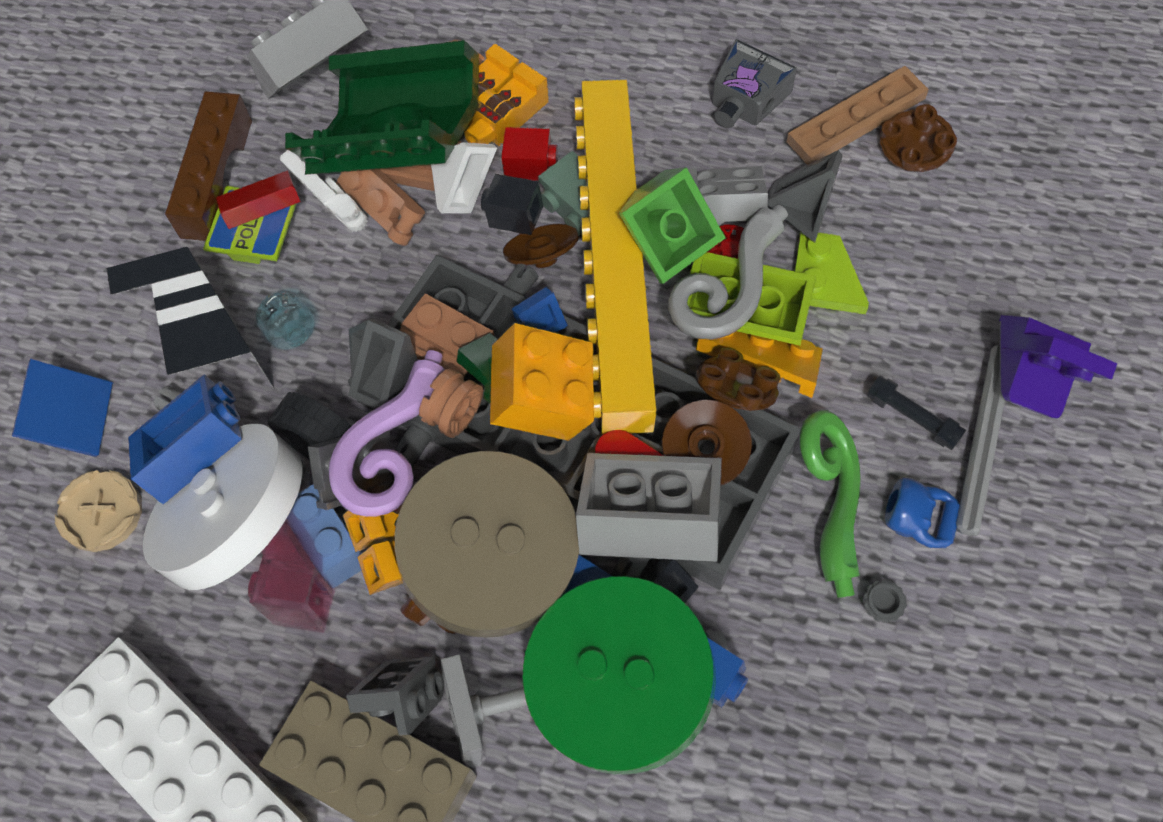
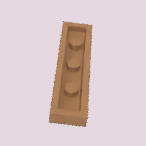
(857, 115)

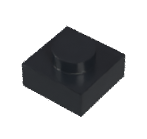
(673, 578)

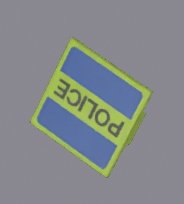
(251, 240)

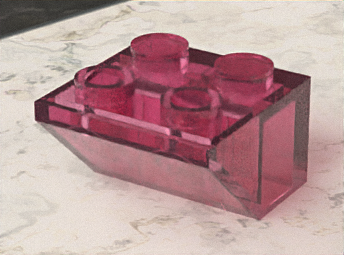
(290, 585)

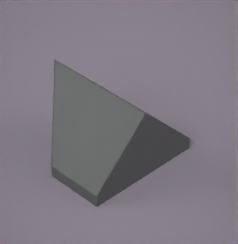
(807, 193)
(379, 362)

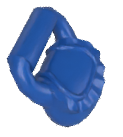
(911, 511)

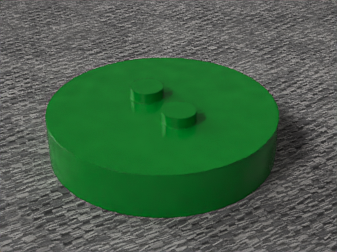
(619, 675)

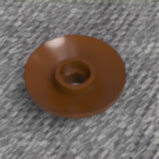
(542, 246)
(711, 422)

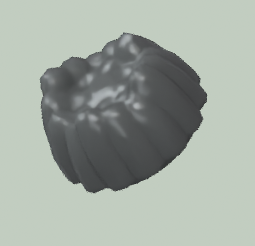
(884, 601)

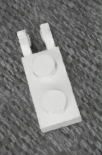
(328, 193)

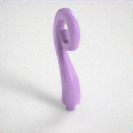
(382, 419)

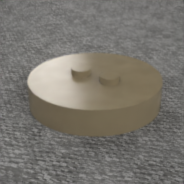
(486, 543)

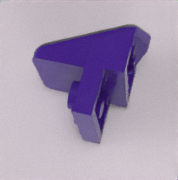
(1043, 363)

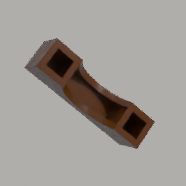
(217, 131)

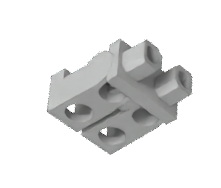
(732, 192)

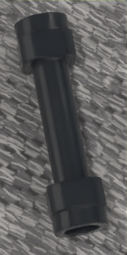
(885, 392)

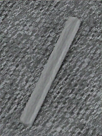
(982, 451)

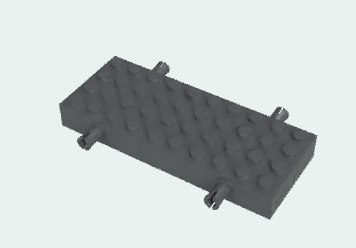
(565, 460)

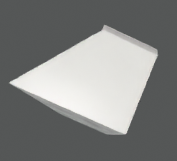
(462, 176)

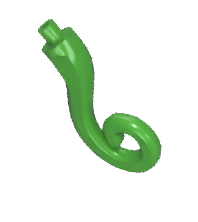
(842, 459)

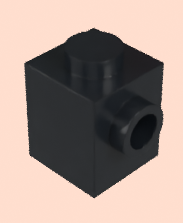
(512, 204)

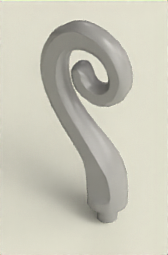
(755, 238)

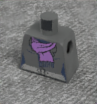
(750, 85)

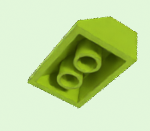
(782, 304)

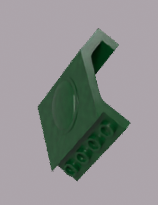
(395, 109)

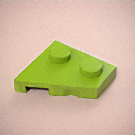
(836, 279)

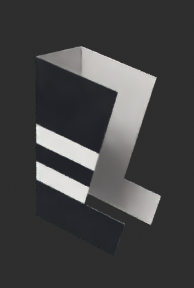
(188, 310)

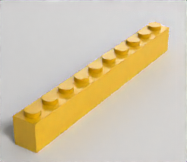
(614, 261)

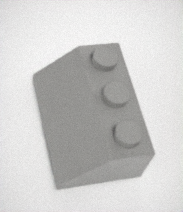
(303, 43)
(650, 507)

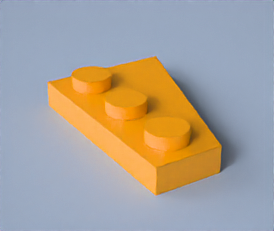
(791, 361)

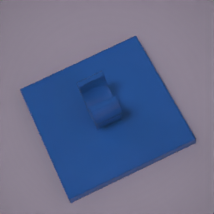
(62, 408)

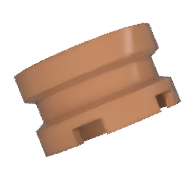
(451, 403)

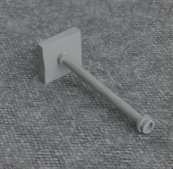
(470, 710)

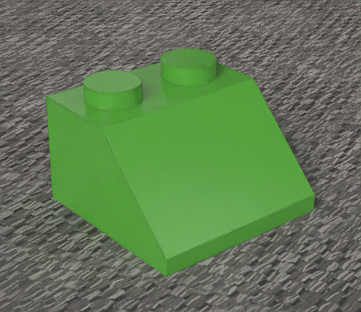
(671, 222)

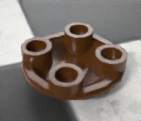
(918, 139)
(738, 381)

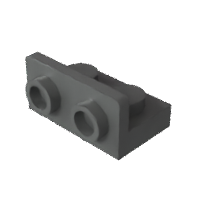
(400, 686)

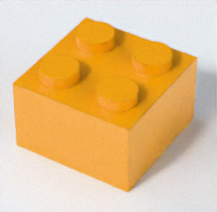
(542, 382)

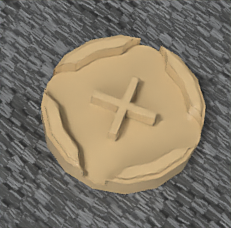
(98, 510)

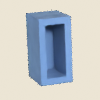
(324, 538)

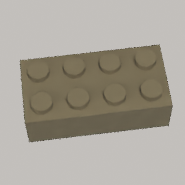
(364, 764)

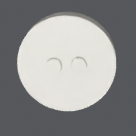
(225, 512)

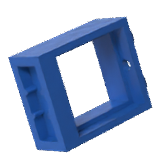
(184, 438)

